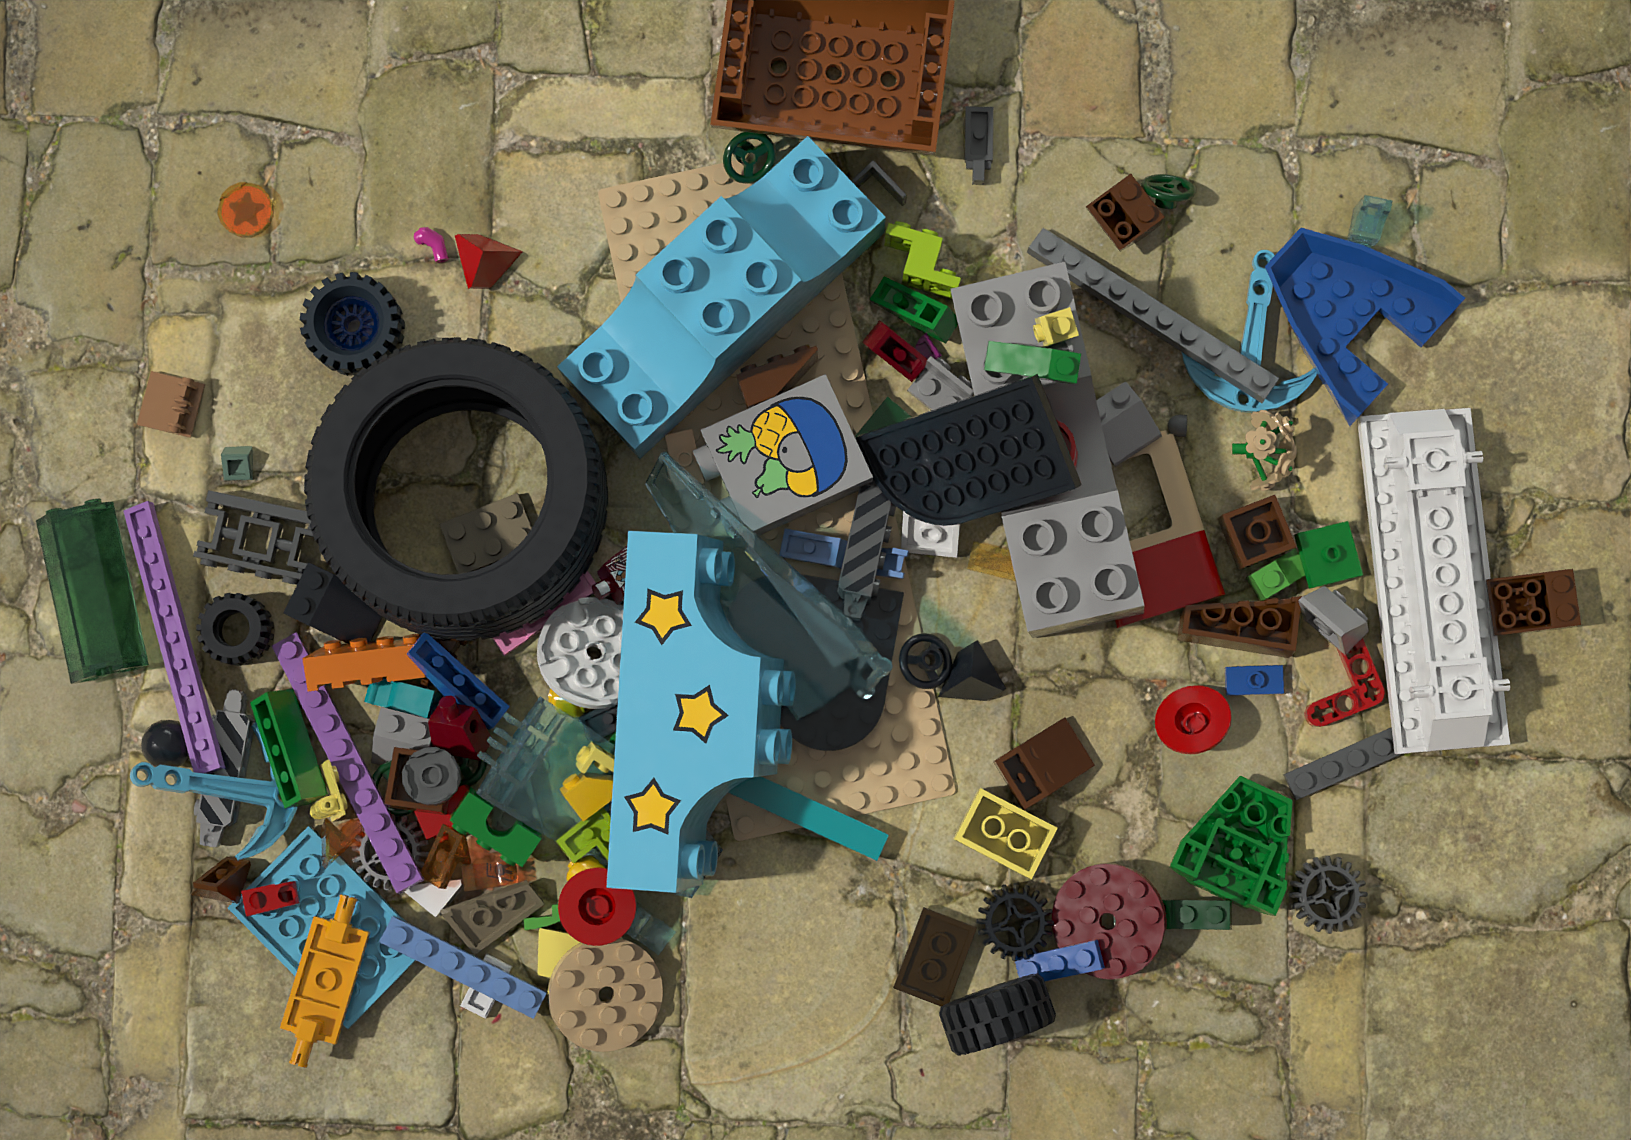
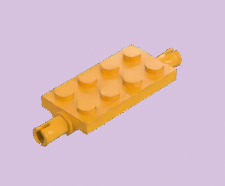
(324, 980)

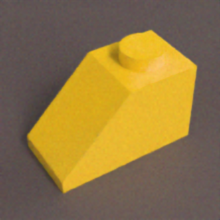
(587, 792)

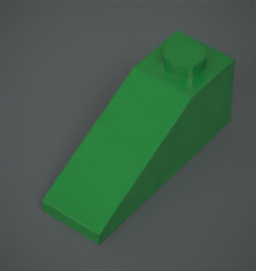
(915, 309)
(1030, 360)

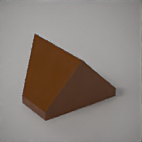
(223, 880)

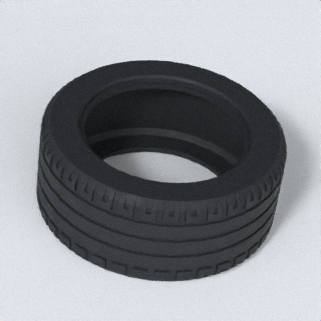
(383, 408)

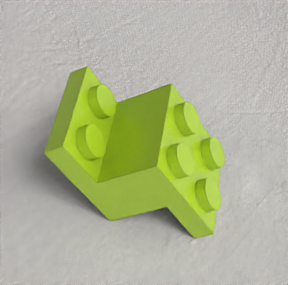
(922, 259)

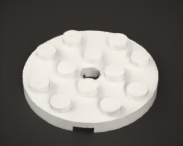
(564, 654)

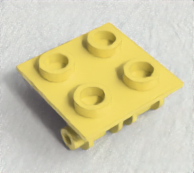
(334, 803)

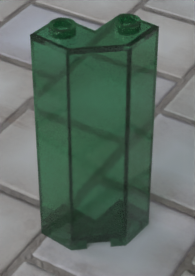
(91, 591)

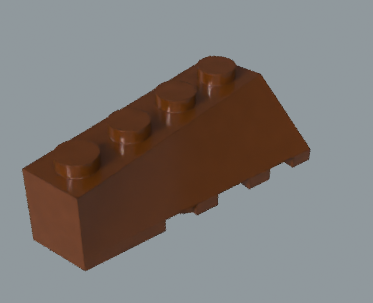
(1247, 626)

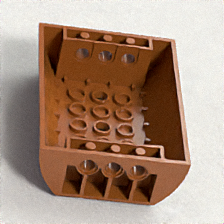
(860, 40)

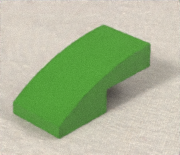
(538, 922)

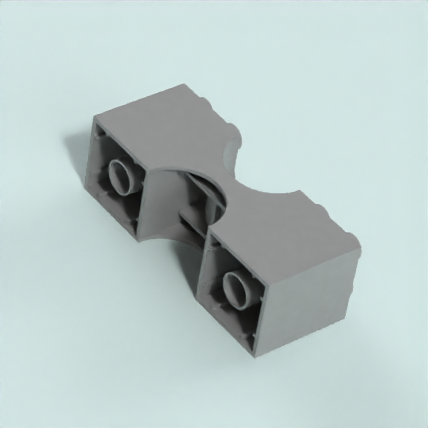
(1072, 546)

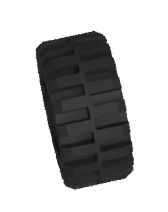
(997, 1014)

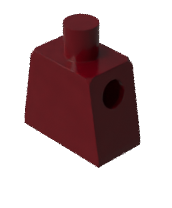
(458, 729)

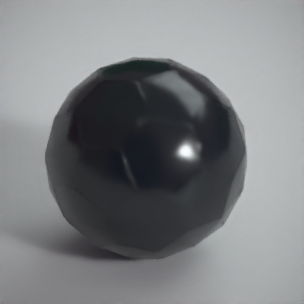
(164, 744)

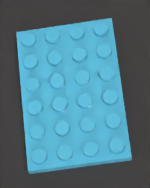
(287, 928)

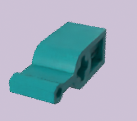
(403, 698)

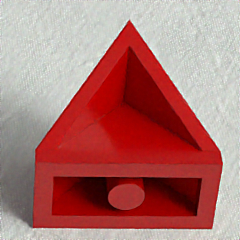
(484, 259)

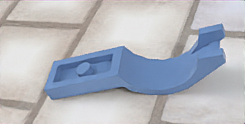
(831, 552)

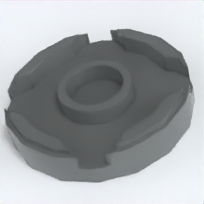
(431, 776)

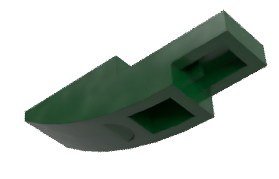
(1198, 914)

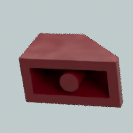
(895, 351)

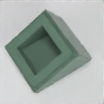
(237, 463)

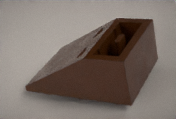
(776, 376)
(1533, 602)
(1043, 763)

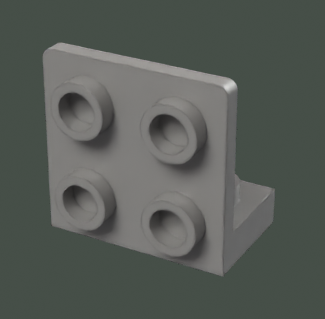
(938, 386)

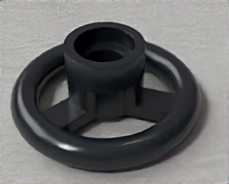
(935, 657)

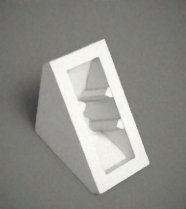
(434, 898)

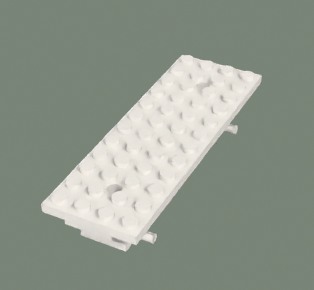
(1432, 580)

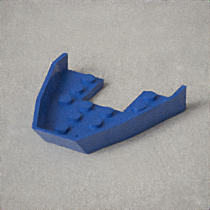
(1335, 290)

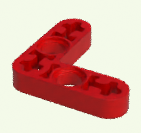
(1355, 693)

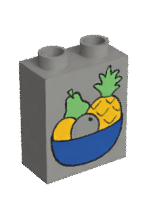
(784, 456)

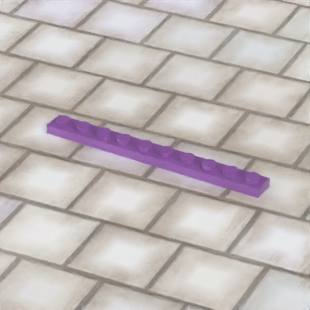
(174, 639)
(351, 768)

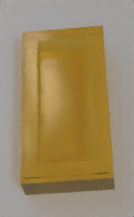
(991, 561)

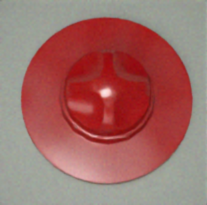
(1193, 719)
(593, 911)

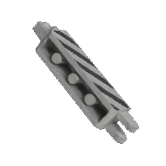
(235, 743)

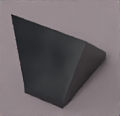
(972, 676)

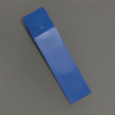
(456, 680)

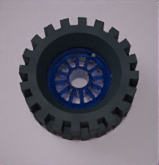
(340, 296)

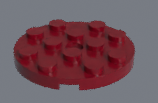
(1132, 902)

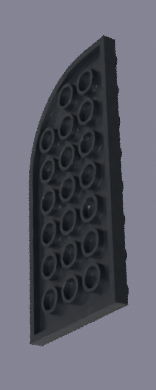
(972, 456)

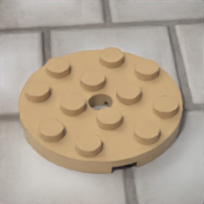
(613, 1022)

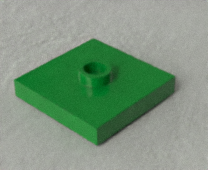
(1328, 554)

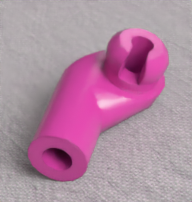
(434, 240)

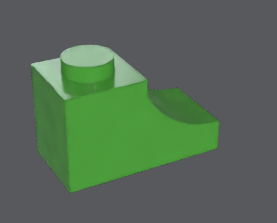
(1276, 575)

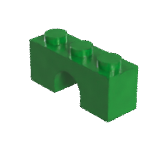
(513, 844)

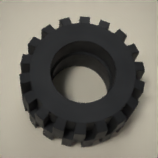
(213, 622)

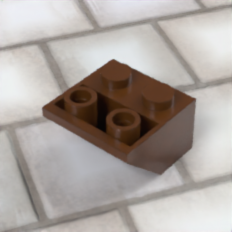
(1126, 213)

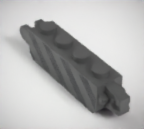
(863, 550)

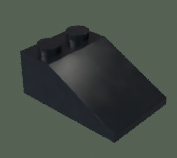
(331, 607)

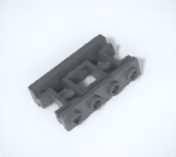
(262, 516)

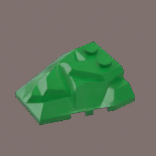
(1240, 847)

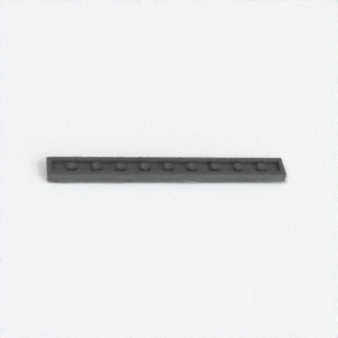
(1154, 316)

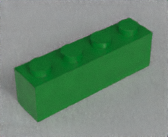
(288, 748)

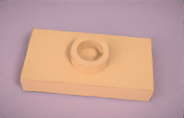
(681, 450)

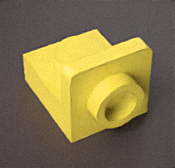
(1055, 327)
(603, 759)

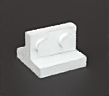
(929, 538)

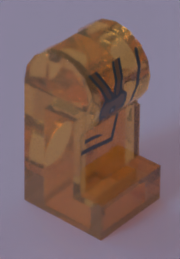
(488, 875)

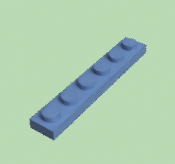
(462, 966)

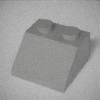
(1125, 423)
(1333, 618)
(400, 731)

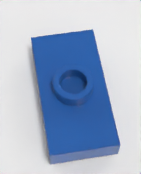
(1254, 680)

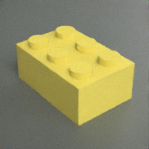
(1005, 833)

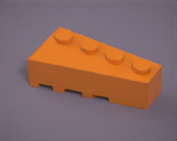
(361, 661)

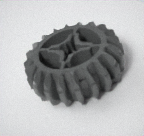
(1333, 907)

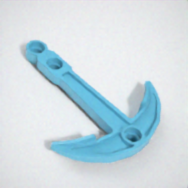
(1251, 347)
(233, 788)

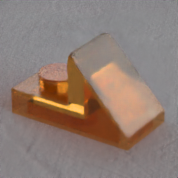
(337, 841)
(447, 851)

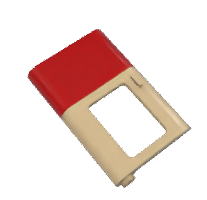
(1176, 563)

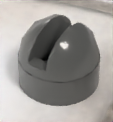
(1178, 425)

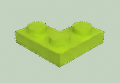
(587, 835)

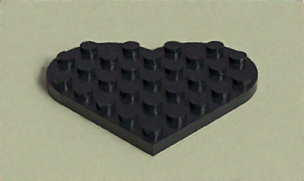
(847, 716)

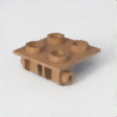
(171, 404)

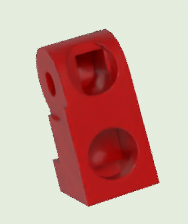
(270, 897)

